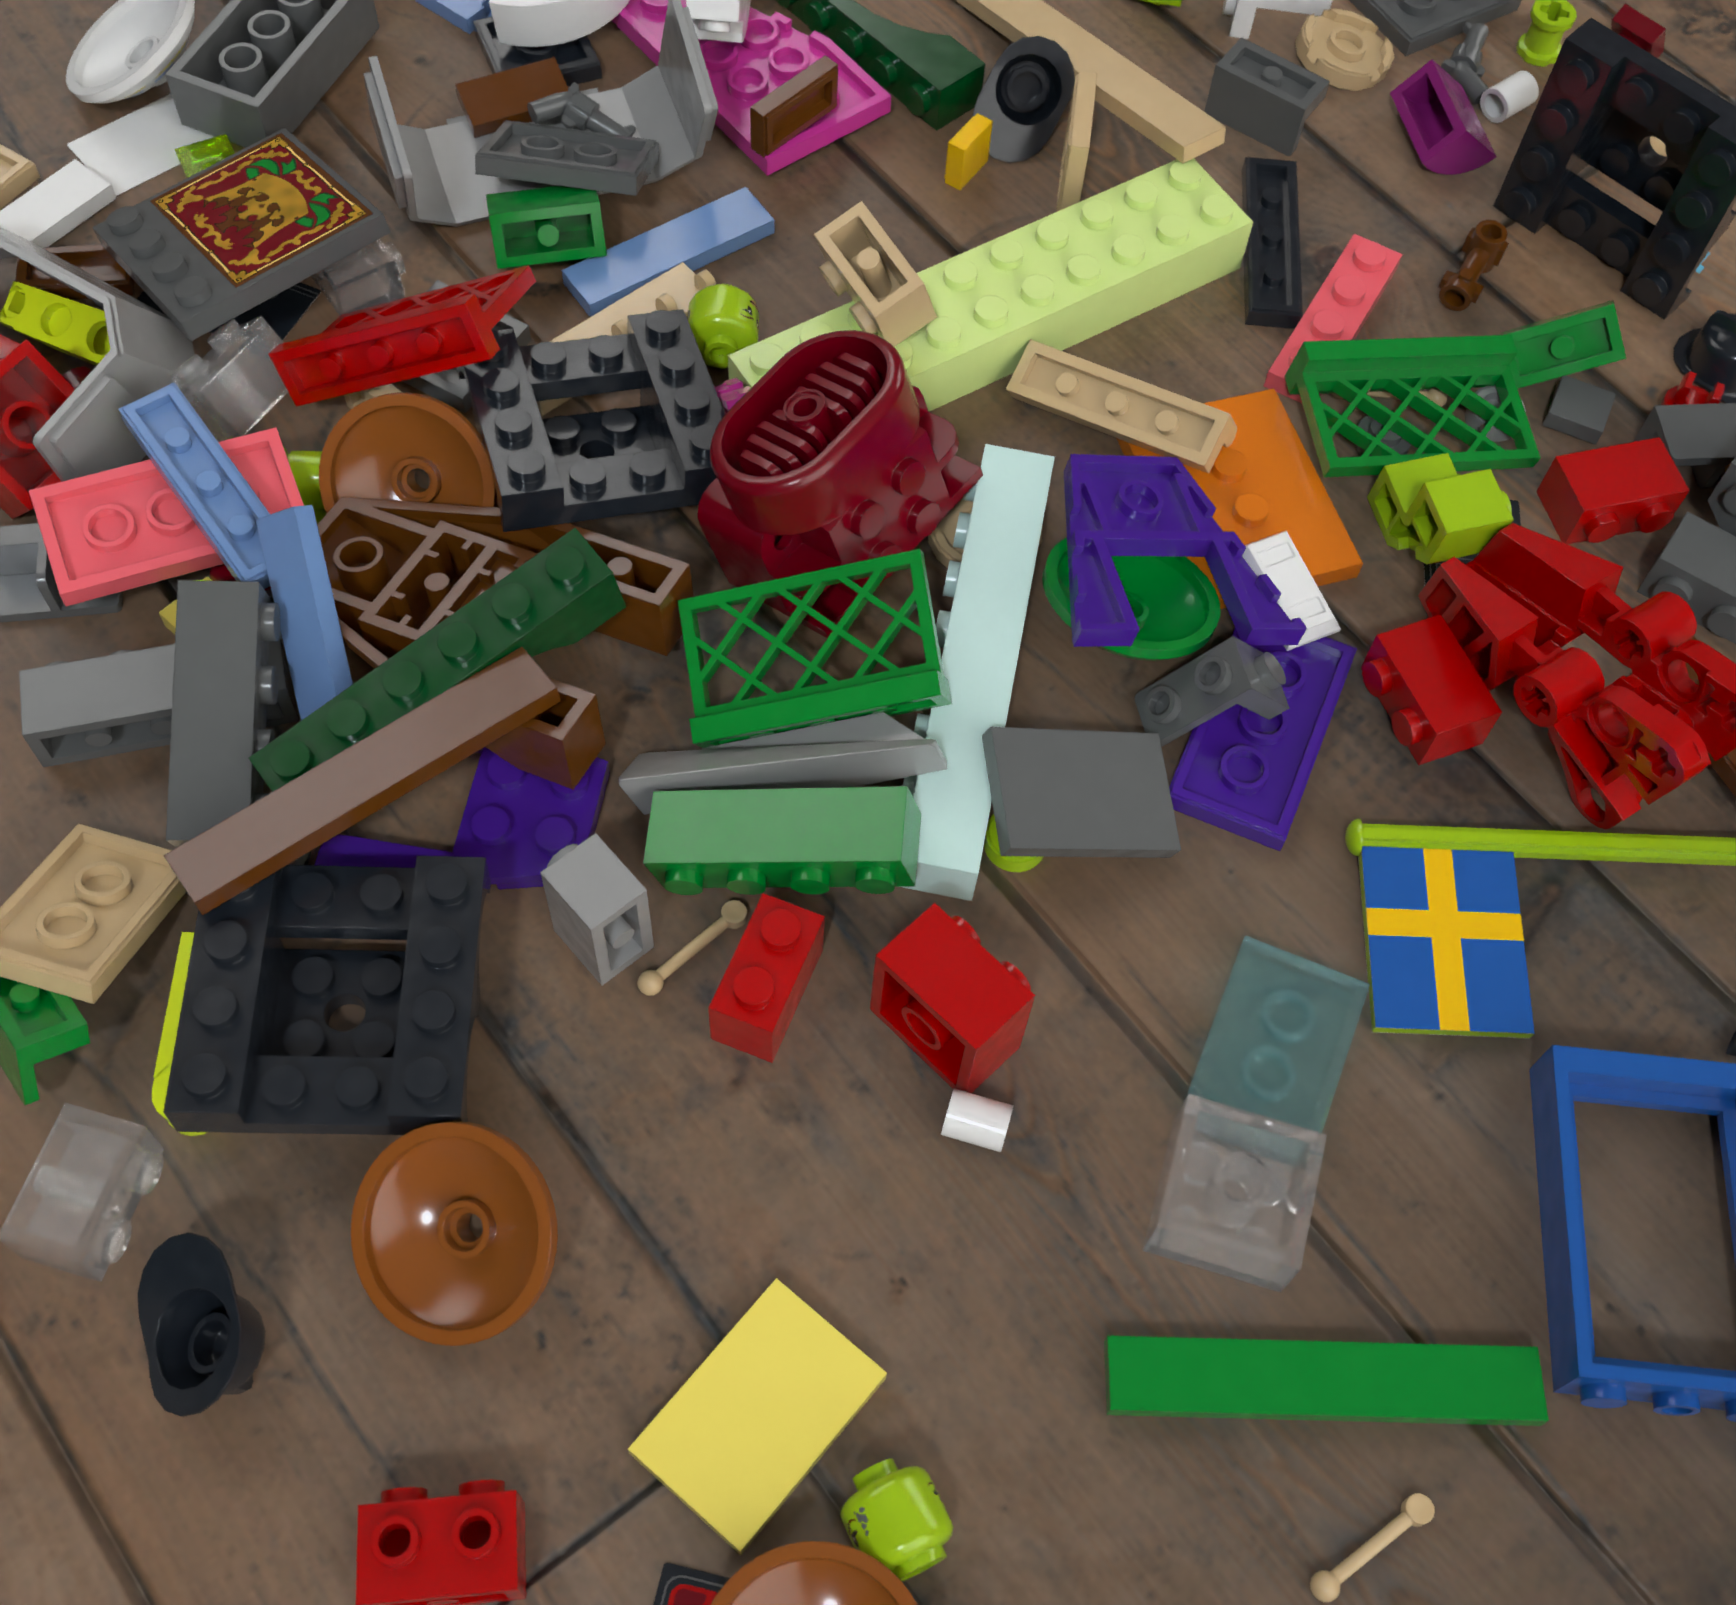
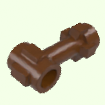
(1482, 250)

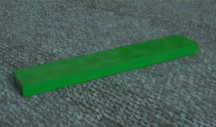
(1324, 1381)

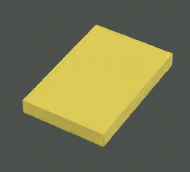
(757, 1415)

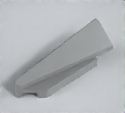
(818, 756)

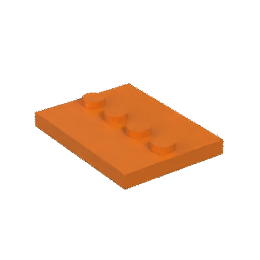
(1271, 487)

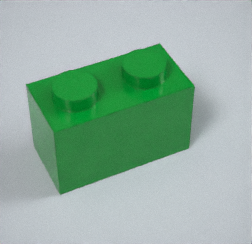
(545, 225)

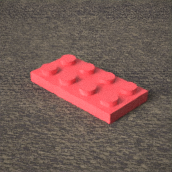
(132, 530)

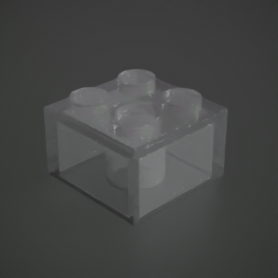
(1236, 1193)

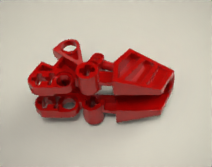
(1623, 740)

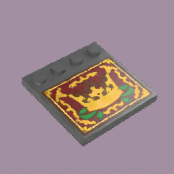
(240, 232)

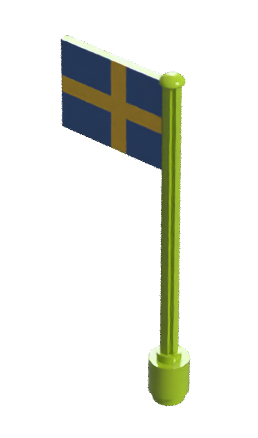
(1449, 917)

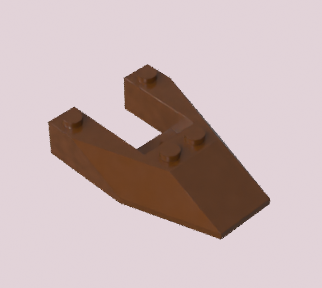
(416, 563)

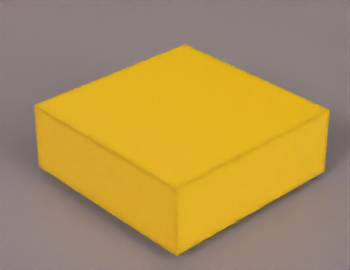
(968, 151)

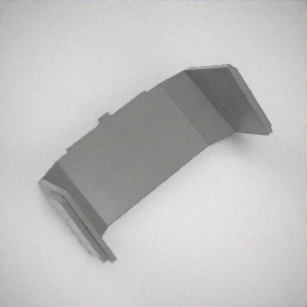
(436, 165)
(144, 351)

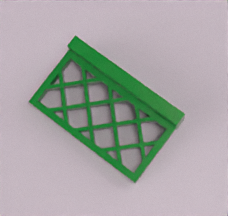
(1403, 370)
(805, 705)

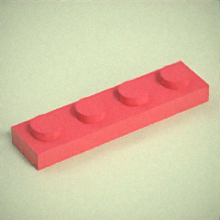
(1339, 304)

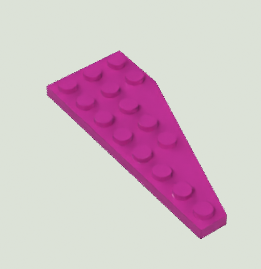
(758, 66)

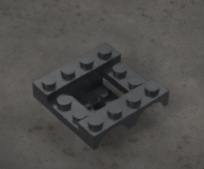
(1601, 113)
(646, 453)
(257, 1015)

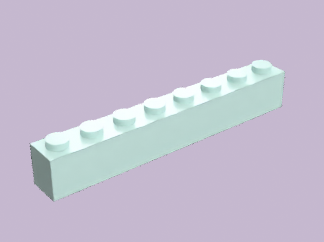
(979, 661)

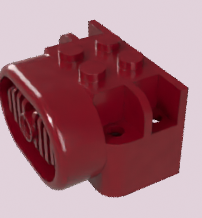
(828, 469)

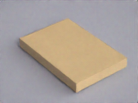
(85, 912)

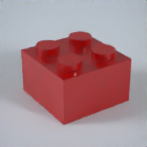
(28, 398)
(951, 998)

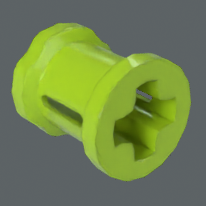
(1549, 22)

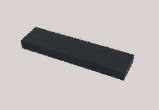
(1273, 246)

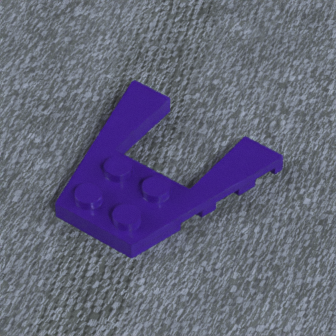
(1154, 510)
(507, 818)

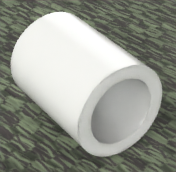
(1509, 96)
(977, 1120)

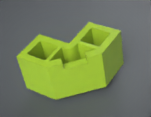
(1437, 510)

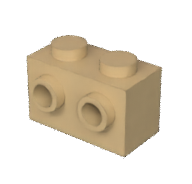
(875, 275)

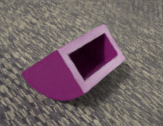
(1442, 122)

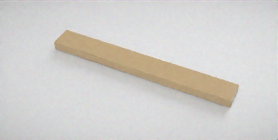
(1120, 84)

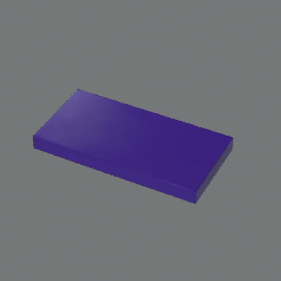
(1254, 770)

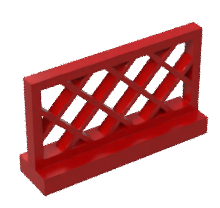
(401, 338)

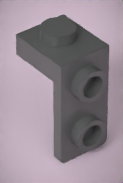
(1211, 684)

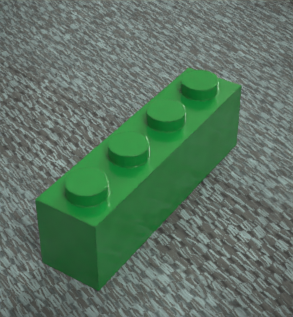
(784, 839)

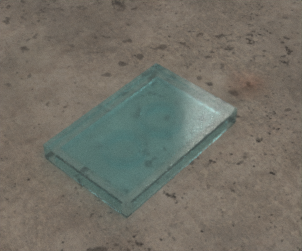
(1279, 1036)

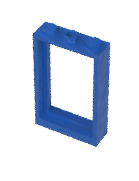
(1628, 1080)

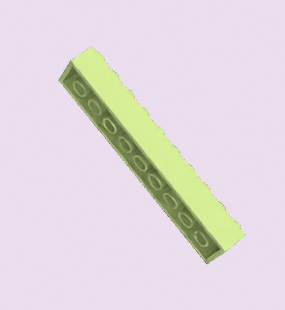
(1051, 281)

